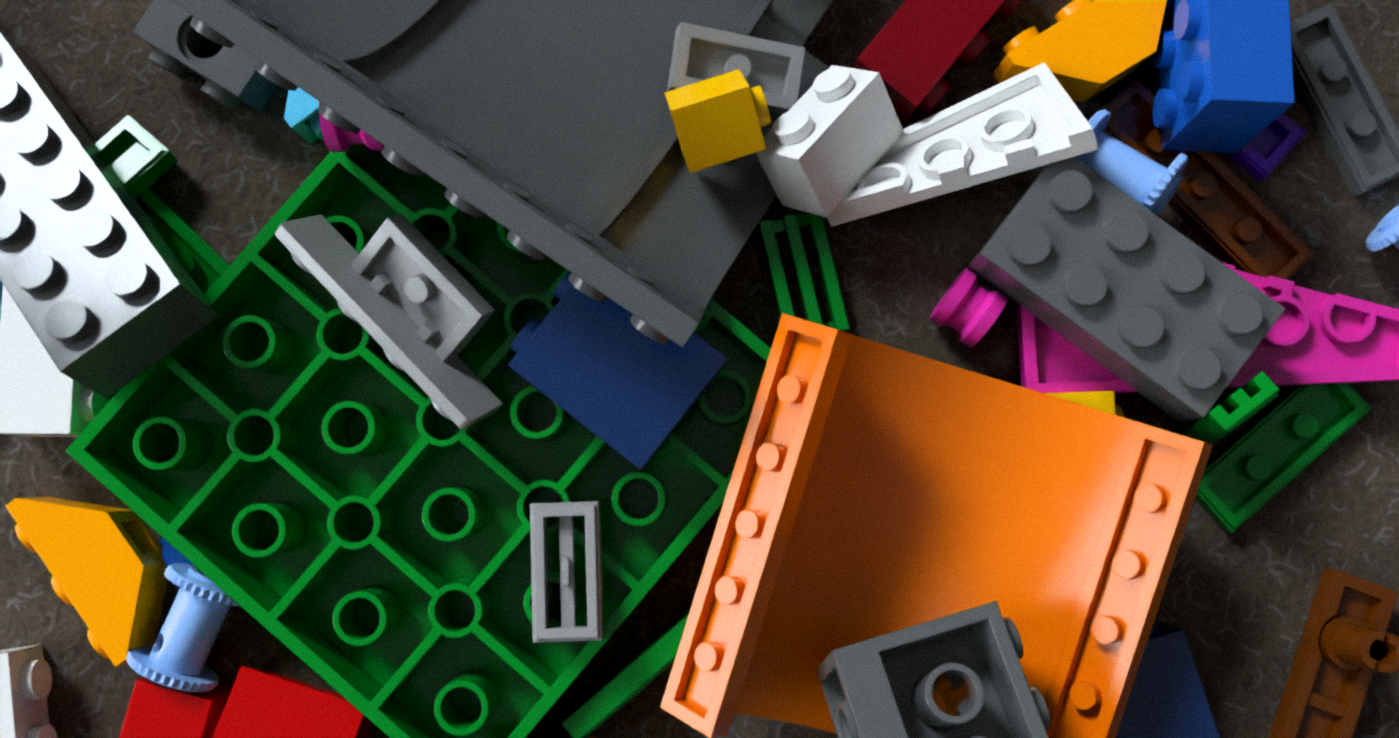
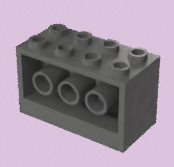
(965, 657)

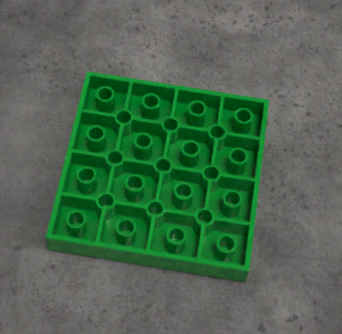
(367, 518)

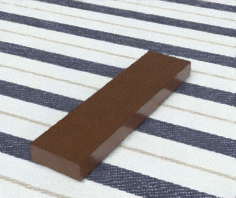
(1211, 195)

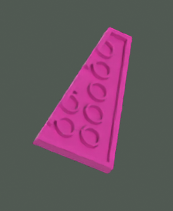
(1311, 343)

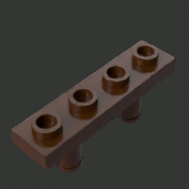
(1337, 658)

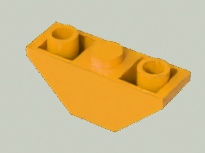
(1088, 45)
(101, 566)

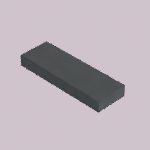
(1344, 101)

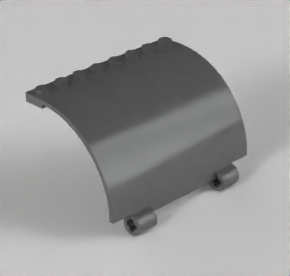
(540, 122)

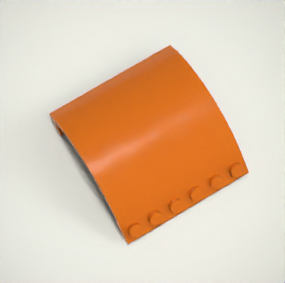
(914, 492)

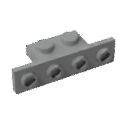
(406, 302)

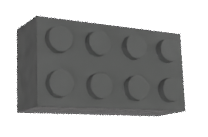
(1126, 288)

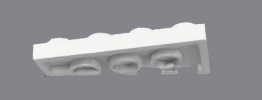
(978, 140)

